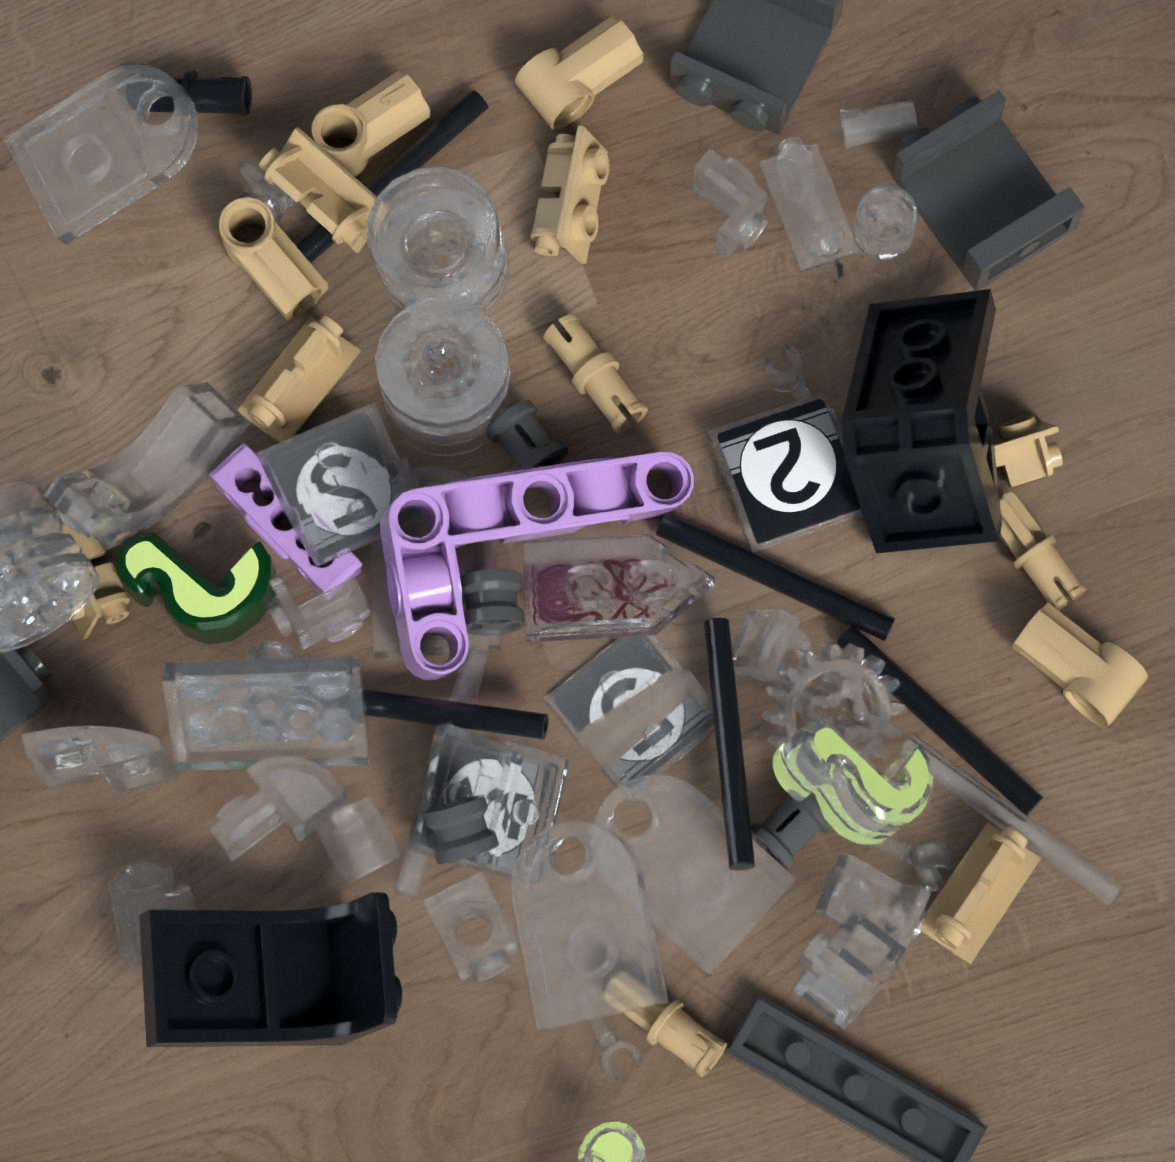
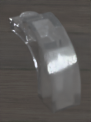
(154, 471)

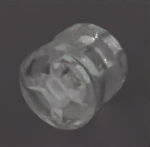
(888, 208)

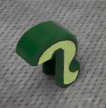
(192, 601)

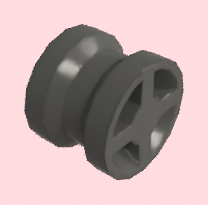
(492, 601)
(460, 829)

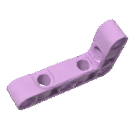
(425, 570)

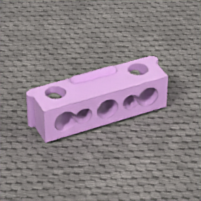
(245, 466)

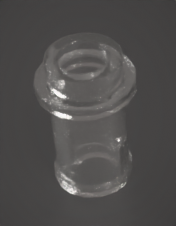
(879, 123)

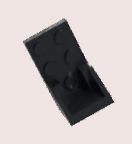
(921, 425)

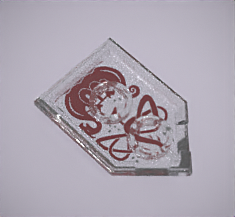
(605, 587)

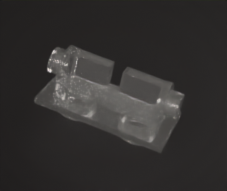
(808, 205)

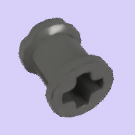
(520, 421)
(789, 829)

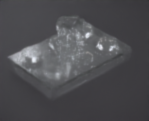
(265, 709)

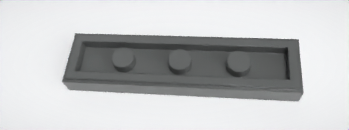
(852, 1087)

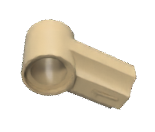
(566, 81)
(371, 121)
(272, 259)
(1094, 675)

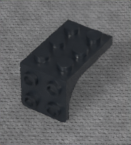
(269, 975)

